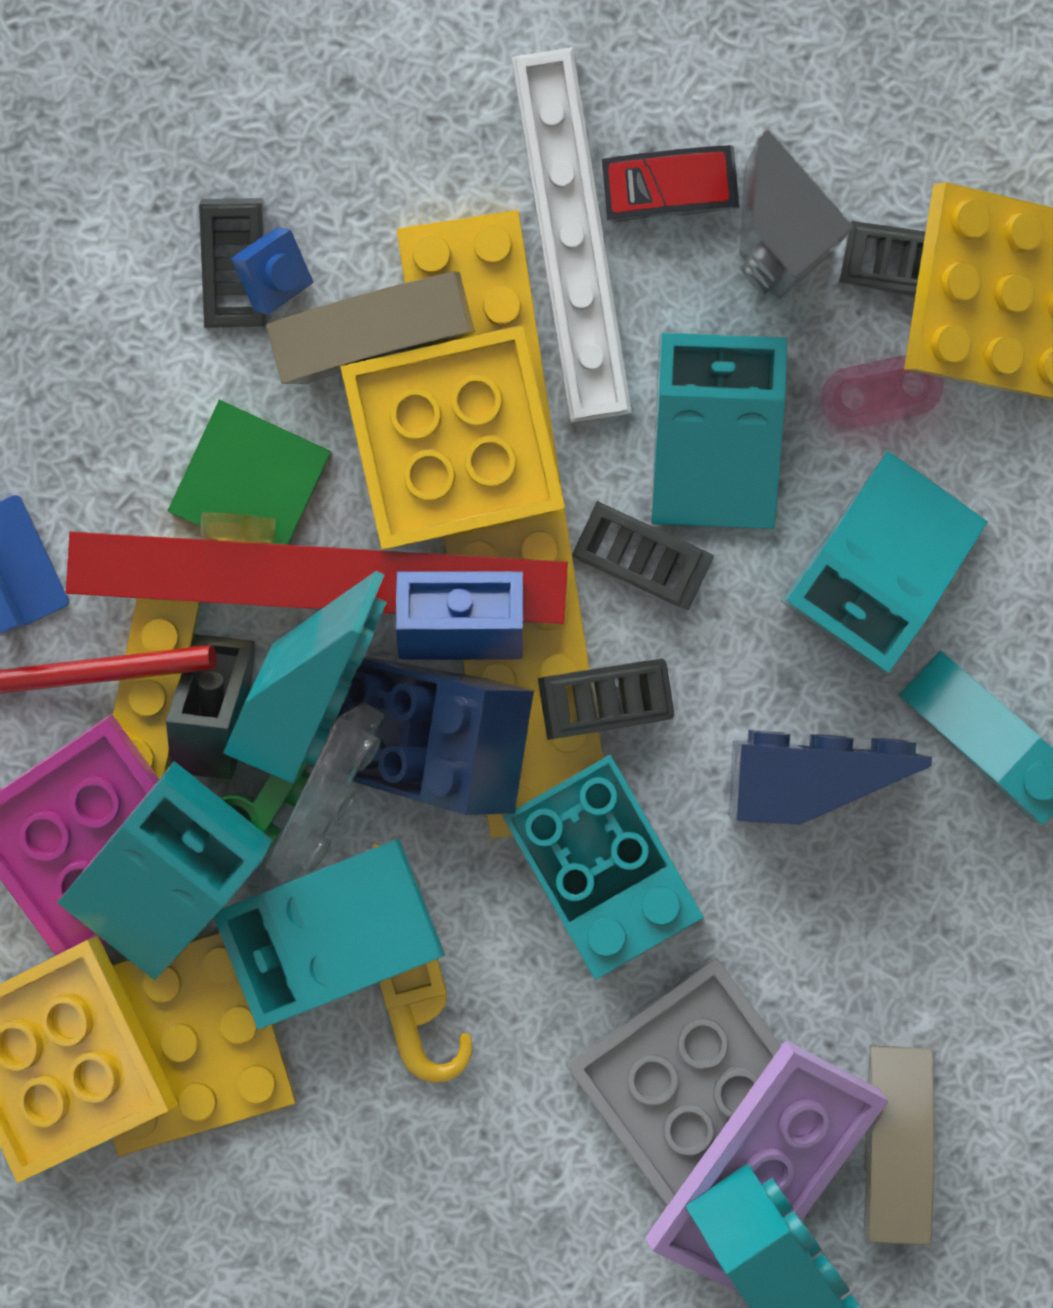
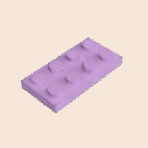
(789, 1128)

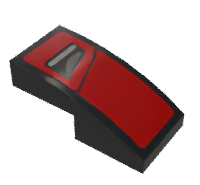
(670, 183)

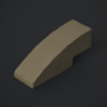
(369, 327)
(900, 1148)

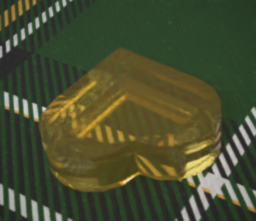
(237, 528)

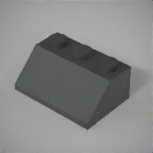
(784, 220)

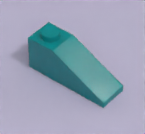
(985, 735)

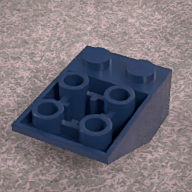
(443, 736)
(801, 782)

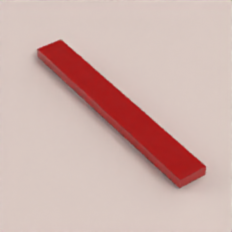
(279, 572)

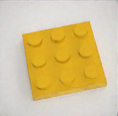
(985, 292)
(452, 437)
(204, 1044)
(72, 1061)

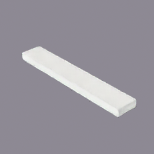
(571, 235)

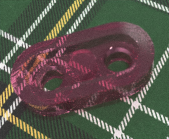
(882, 394)

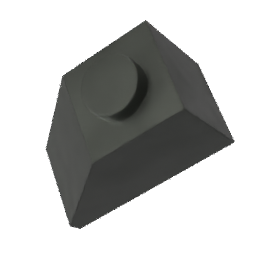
(209, 707)

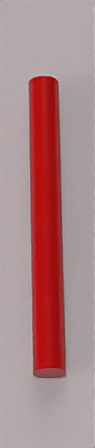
(108, 669)

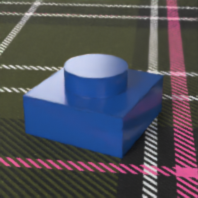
(272, 270)

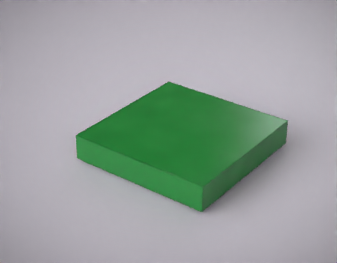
(250, 471)

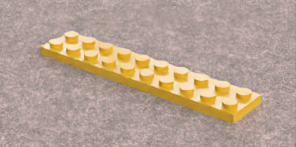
(498, 292)

